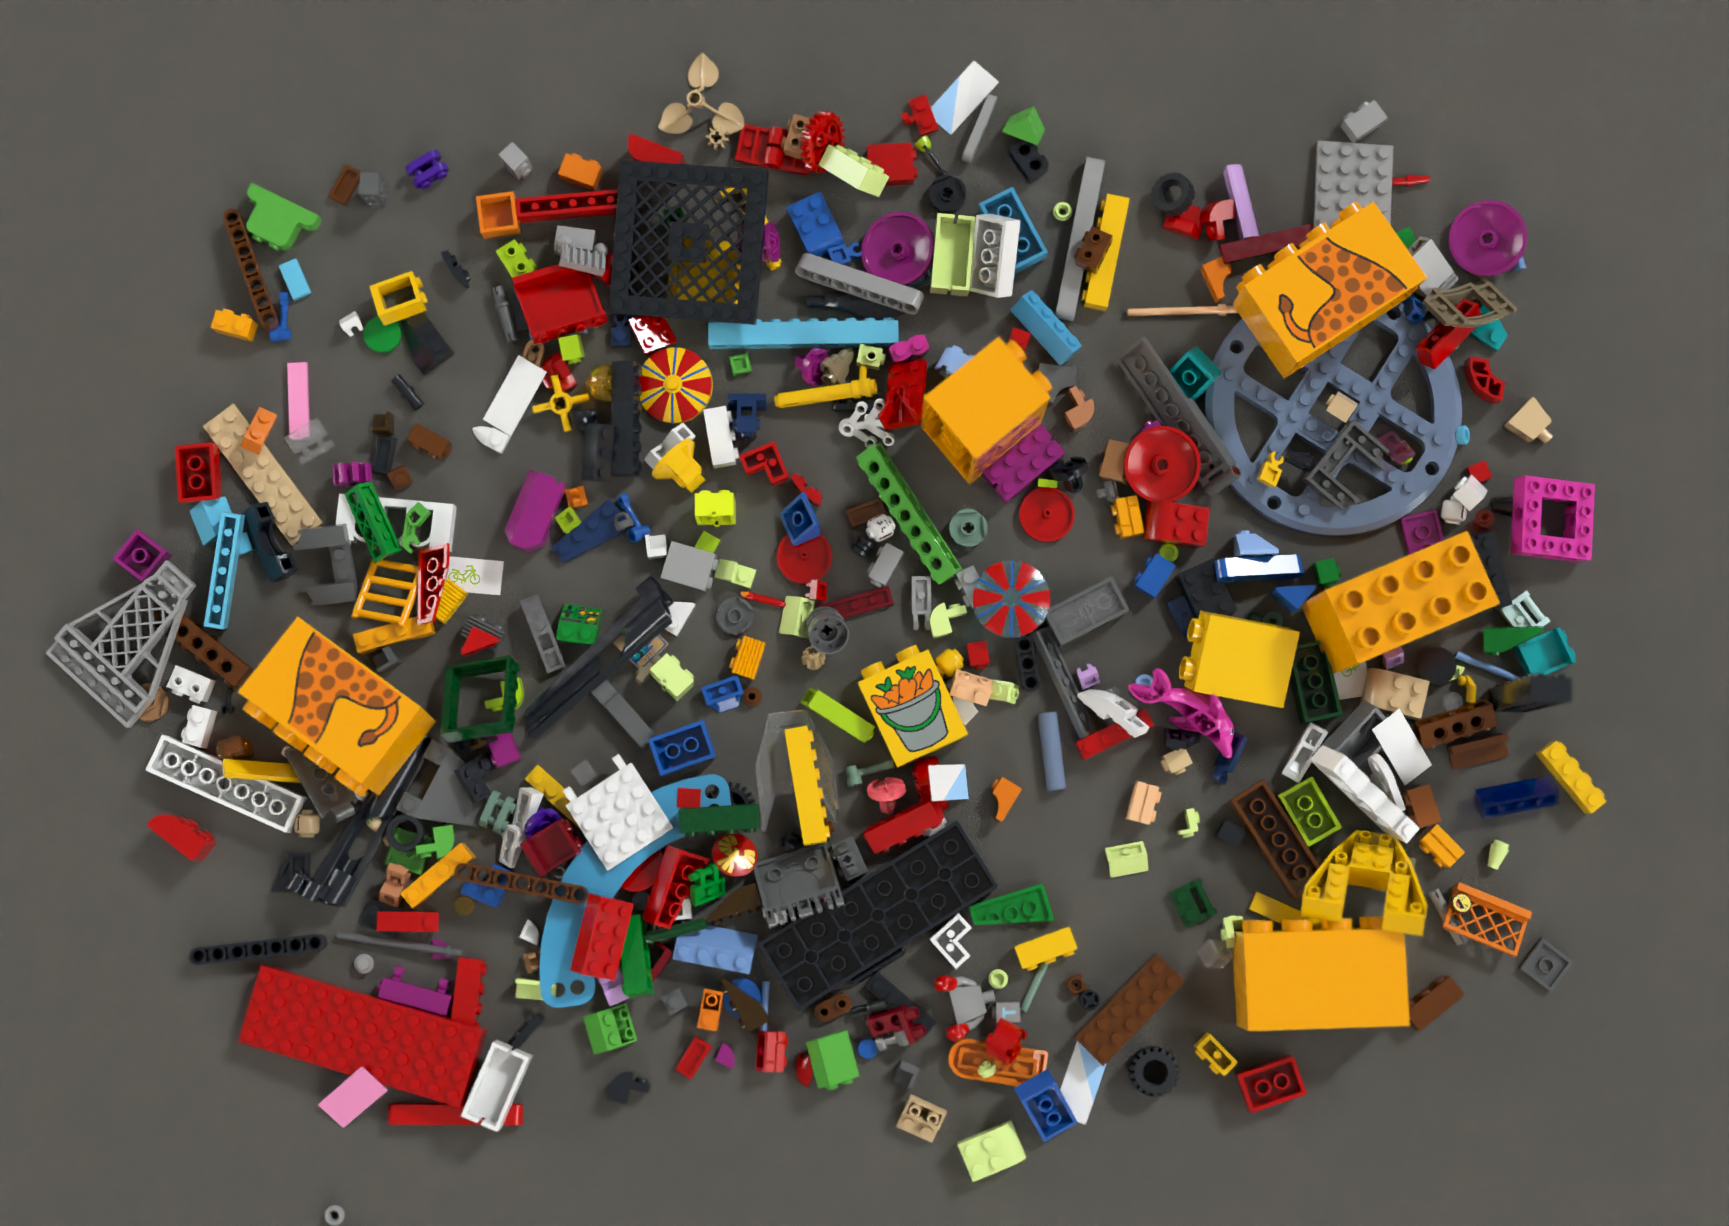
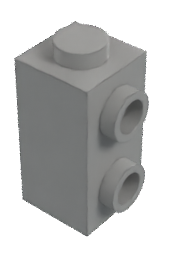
(885, 565)

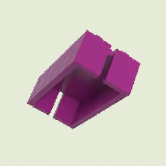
(1023, 463)

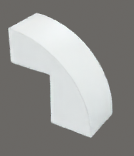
(674, 437)

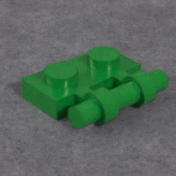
(708, 889)

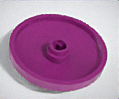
(1488, 238)
(898, 248)

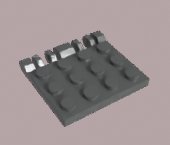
(797, 881)

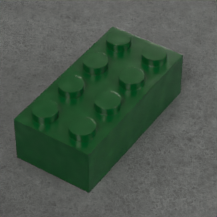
(1314, 684)
(719, 818)

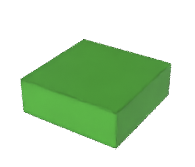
(740, 364)

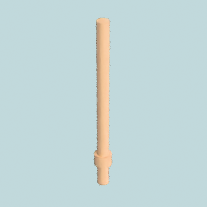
(1221, 310)

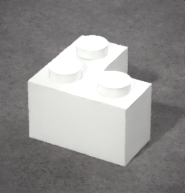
(947, 940)

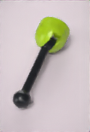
(924, 146)

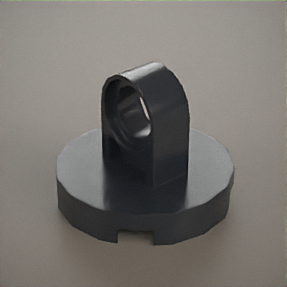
(1070, 471)

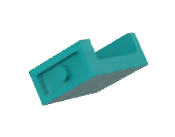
(1545, 652)

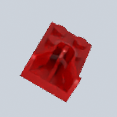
(904, 395)

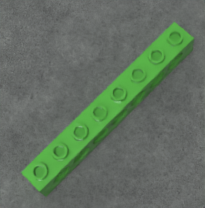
(918, 516)

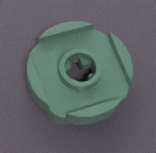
(962, 537)

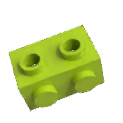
(515, 260)

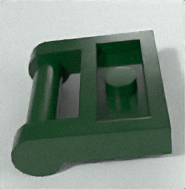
(1186, 904)

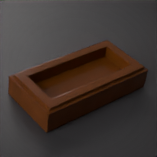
(345, 185)
(862, 513)

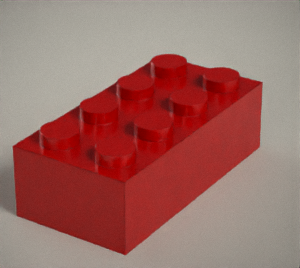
(601, 937)

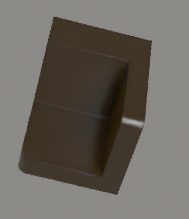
(383, 423)

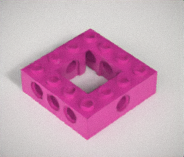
(1526, 519)

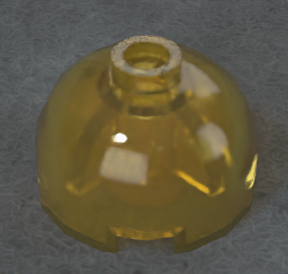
(600, 382)

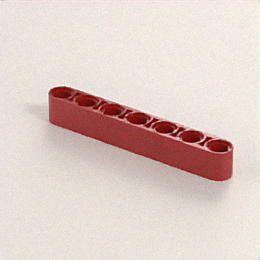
(441, 1114)

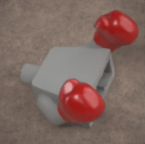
(967, 1003)

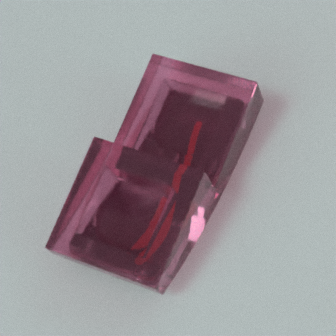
(1398, 450)

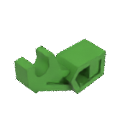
(410, 527)

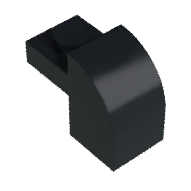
(621, 1086)

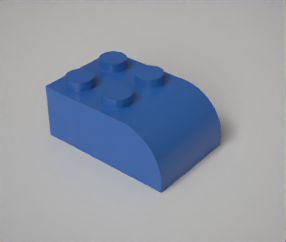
(814, 225)
(682, 748)
(1045, 1105)

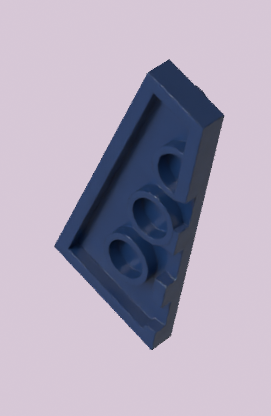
(590, 533)

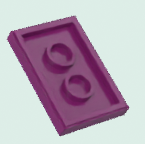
(1421, 530)

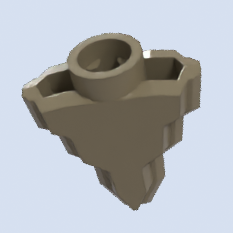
(837, 367)

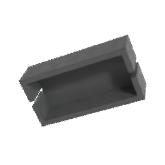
(1356, 736)

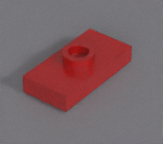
(693, 1057)

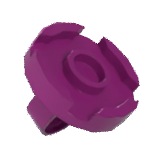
(810, 366)

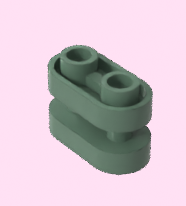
(507, 807)

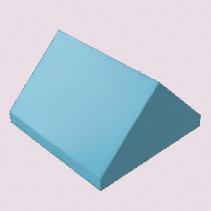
(207, 518)

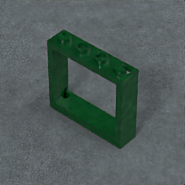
(451, 698)

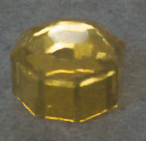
(464, 905)

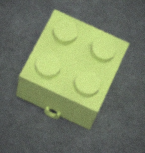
(672, 676)

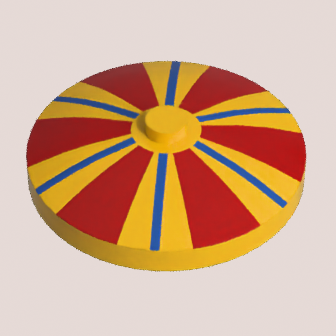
(675, 385)

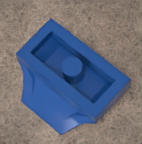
(723, 694)

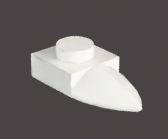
(492, 438)

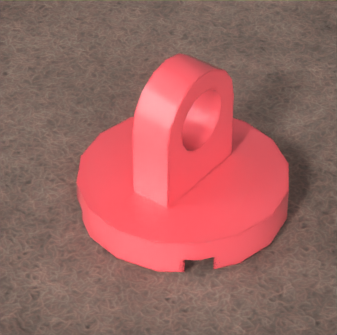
(886, 793)

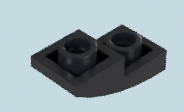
(458, 272)

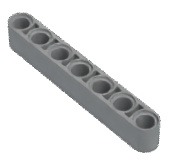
(859, 283)

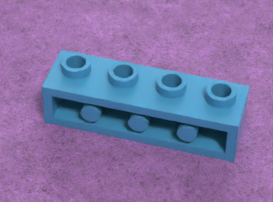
(1046, 327)

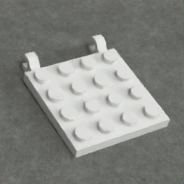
(618, 815)

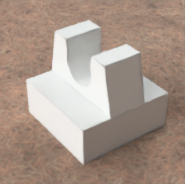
(350, 321)

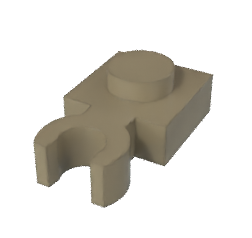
(643, 673)

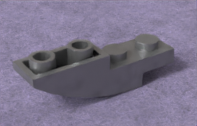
(542, 633)

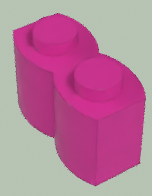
(914, 348)

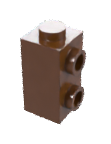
(430, 442)

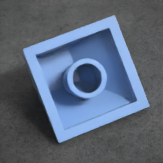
(1252, 545)

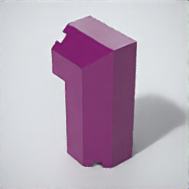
(534, 511)

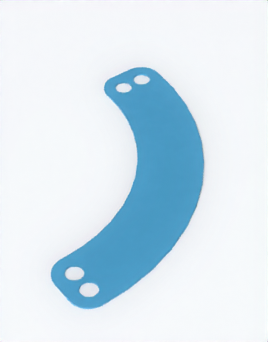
(587, 870)

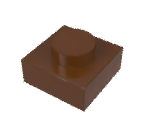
(400, 477)

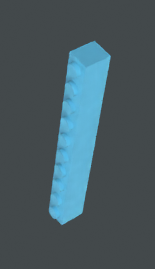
(804, 334)

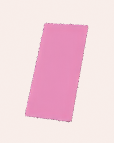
(352, 1097)

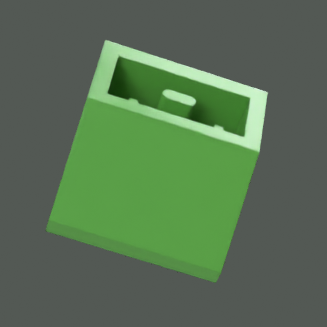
(610, 1028)

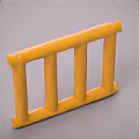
(370, 578)

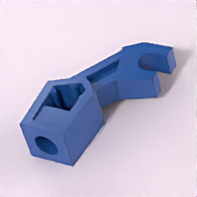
(1414, 309)

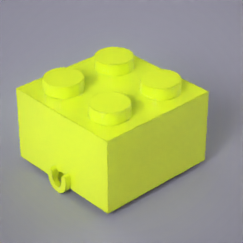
(715, 507)

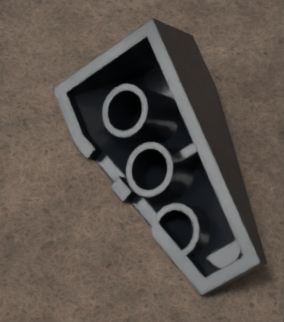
(424, 341)

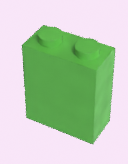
(832, 1060)

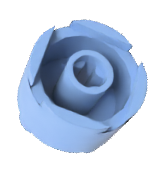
(952, 360)

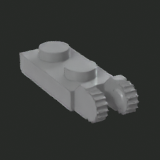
(921, 600)

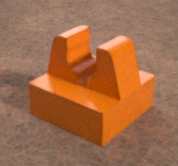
(576, 497)

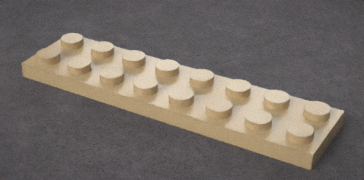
(262, 475)

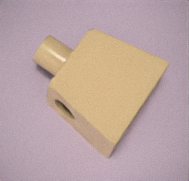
(1530, 422)

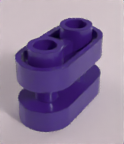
(436, 172)

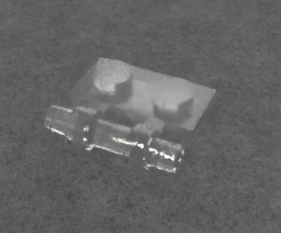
(307, 435)

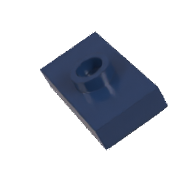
(1181, 613)

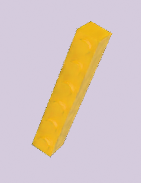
(1112, 222)
(806, 786)

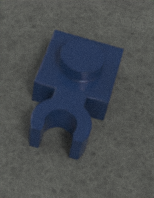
(620, 335)

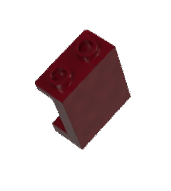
(551, 846)

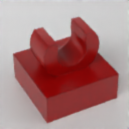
(818, 590)

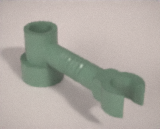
(854, 774)

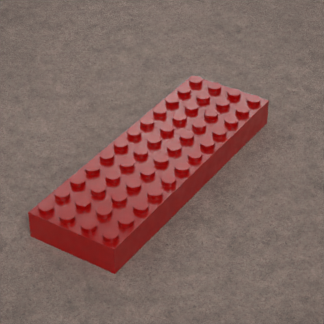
(357, 1030)

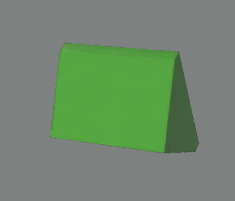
(1025, 126)

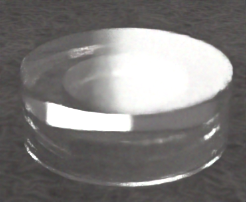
(1452, 701)

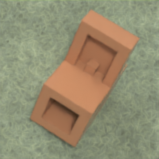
(1083, 411)
(396, 882)

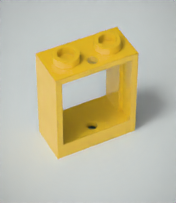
(402, 310)

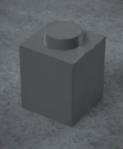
(675, 1001)

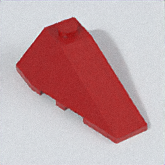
(432, 574)

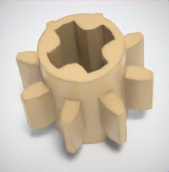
(714, 133)
(813, 658)

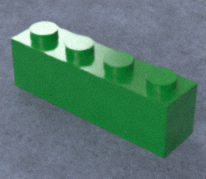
(636, 961)

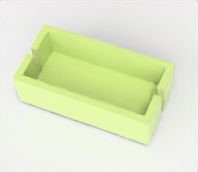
(952, 254)

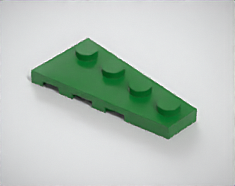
(1019, 906)

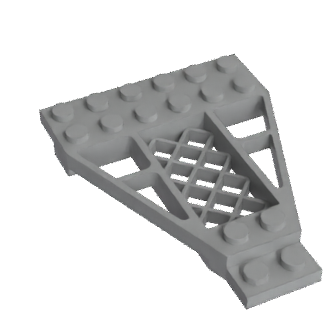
(101, 675)

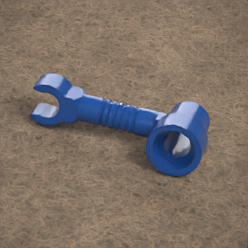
(282, 332)
(637, 532)

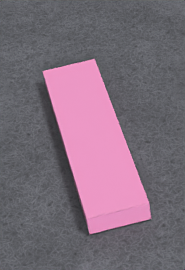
(298, 395)

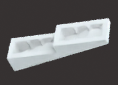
(526, 806)

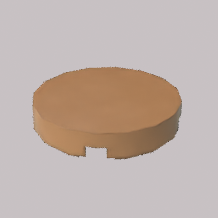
(158, 707)

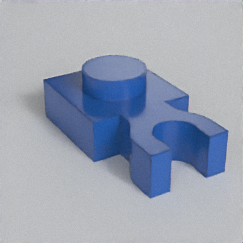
(842, 255)

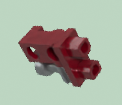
(900, 1022)

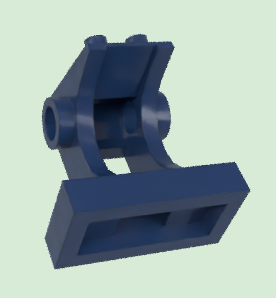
(747, 425)

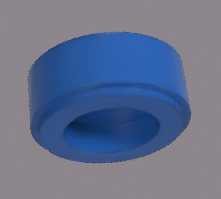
(867, 1048)

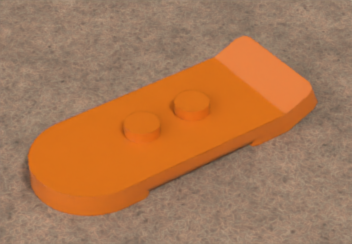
(970, 1053)

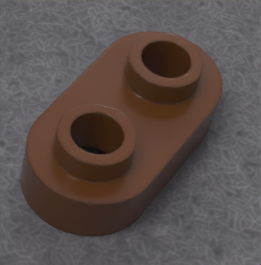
(833, 1008)

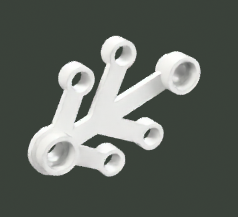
(869, 423)

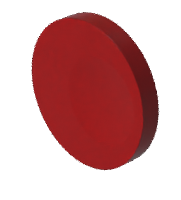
(1046, 514)
(804, 561)
(645, 874)

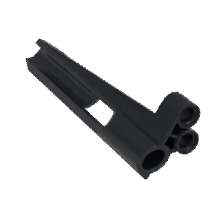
(639, 625)
(341, 874)

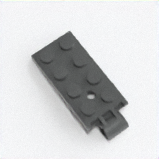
(316, 781)

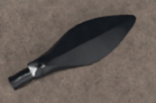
(854, 305)

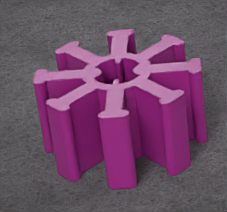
(351, 474)

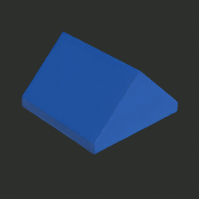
(800, 520)
(1292, 597)

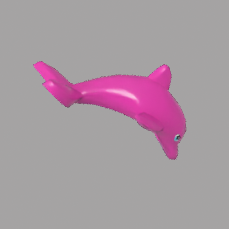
(1200, 711)

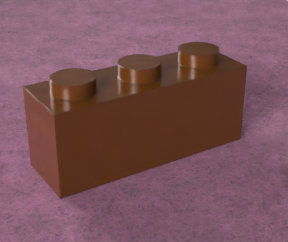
(1433, 1002)

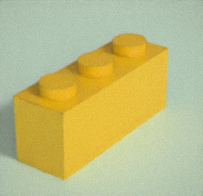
(1046, 948)

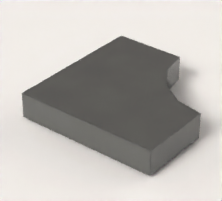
(1059, 377)

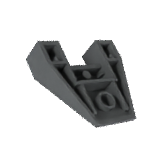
(446, 796)

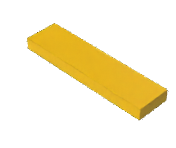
(259, 770)
(1276, 910)

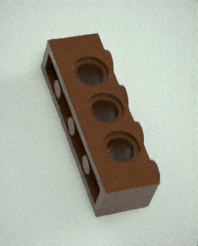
(1484, 721)

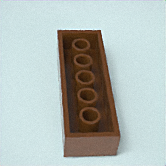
(1275, 837)
(1129, 1009)

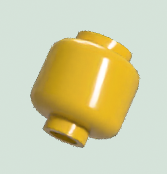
(948, 662)

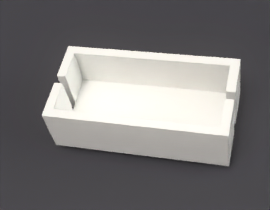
(496, 1085)

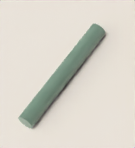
(1034, 986)

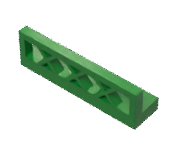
(374, 519)

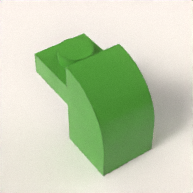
(442, 843)

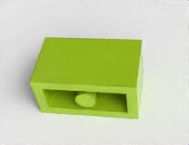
(571, 348)

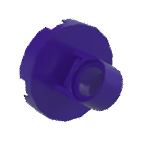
(540, 820)

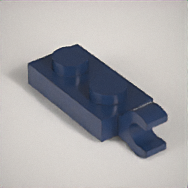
(1227, 765)

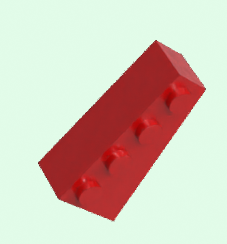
(671, 886)

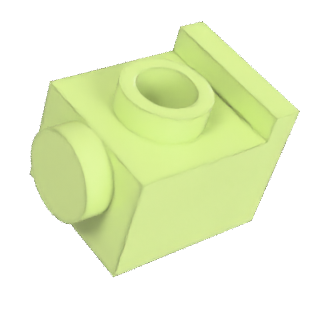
(863, 358)

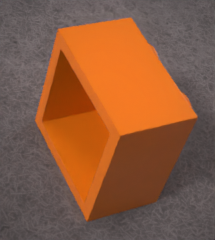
(498, 215)

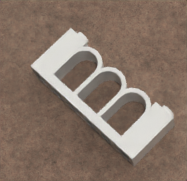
(442, 520)
(1364, 793)

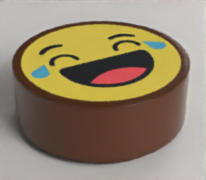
(1460, 903)

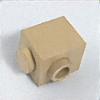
(1341, 406)
(1176, 761)

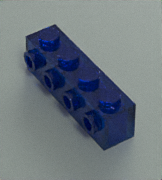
(1516, 797)

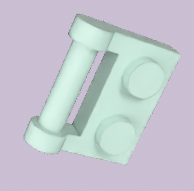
(1517, 616)

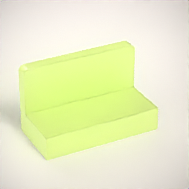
(795, 615)
(1127, 859)
(530, 989)

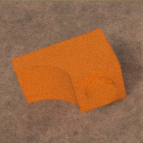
(1214, 275)
(1005, 794)

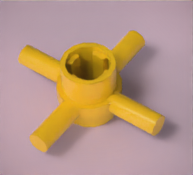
(551, 405)

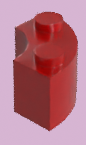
(1483, 381)

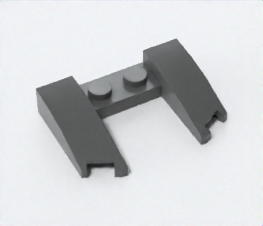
(1321, 475)
(345, 584)

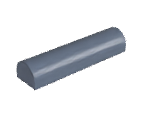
(1051, 751)

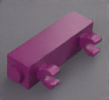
(415, 995)

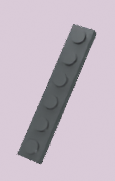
(1064, 682)

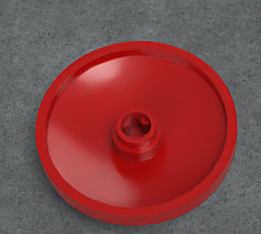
(1162, 464)

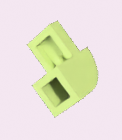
(940, 618)

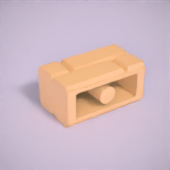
(1143, 802)

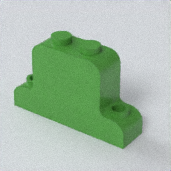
(277, 219)

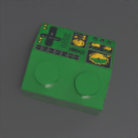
(579, 625)

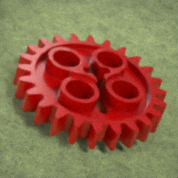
(822, 131)

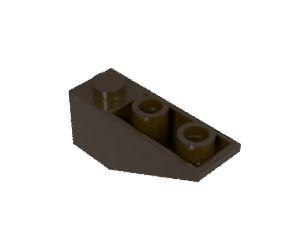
(740, 900)
(749, 1008)

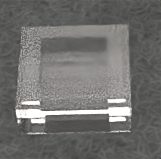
(584, 772)

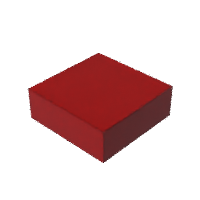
(1480, 471)

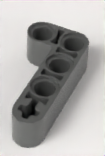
(624, 713)

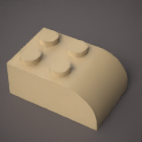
(1395, 691)

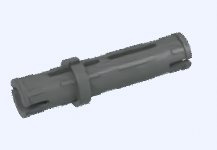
(504, 314)

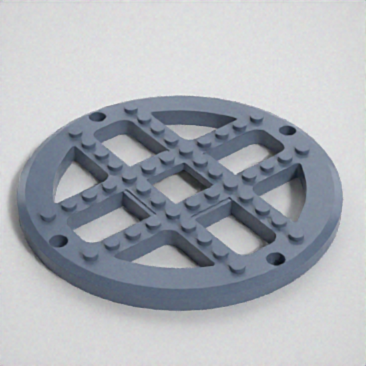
(1375, 401)

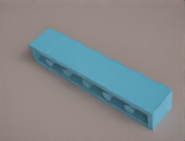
(224, 570)

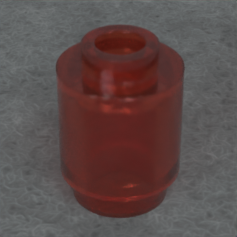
(1483, 520)

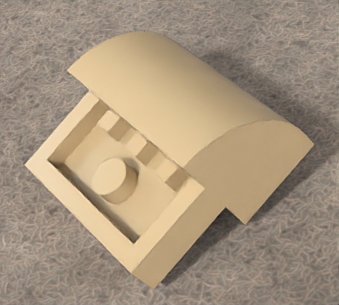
(921, 1118)

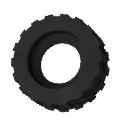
(1184, 201)

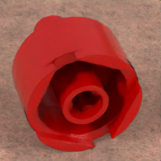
(1005, 1041)

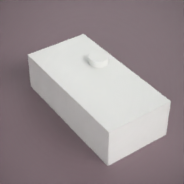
(994, 255)

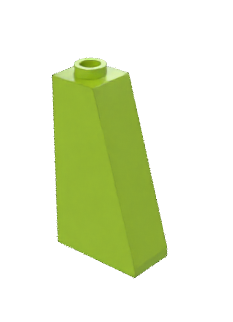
(838, 715)

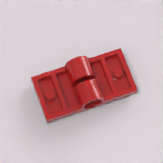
(763, 148)

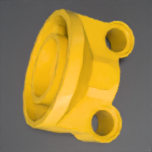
(680, 466)

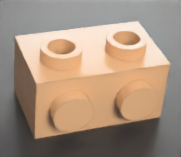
(971, 687)

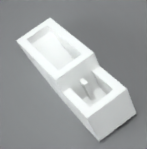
(1305, 748)

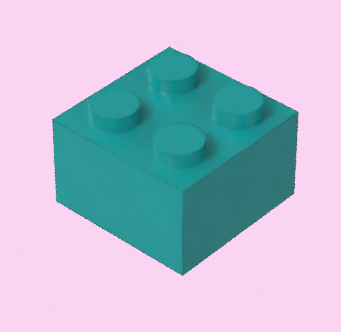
(1195, 373)

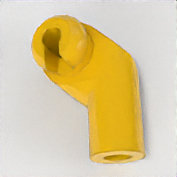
(1470, 687)

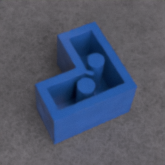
(487, 894)

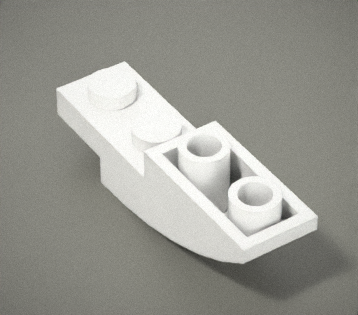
(1113, 706)

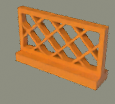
(1495, 905)

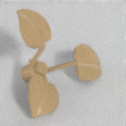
(676, 118)

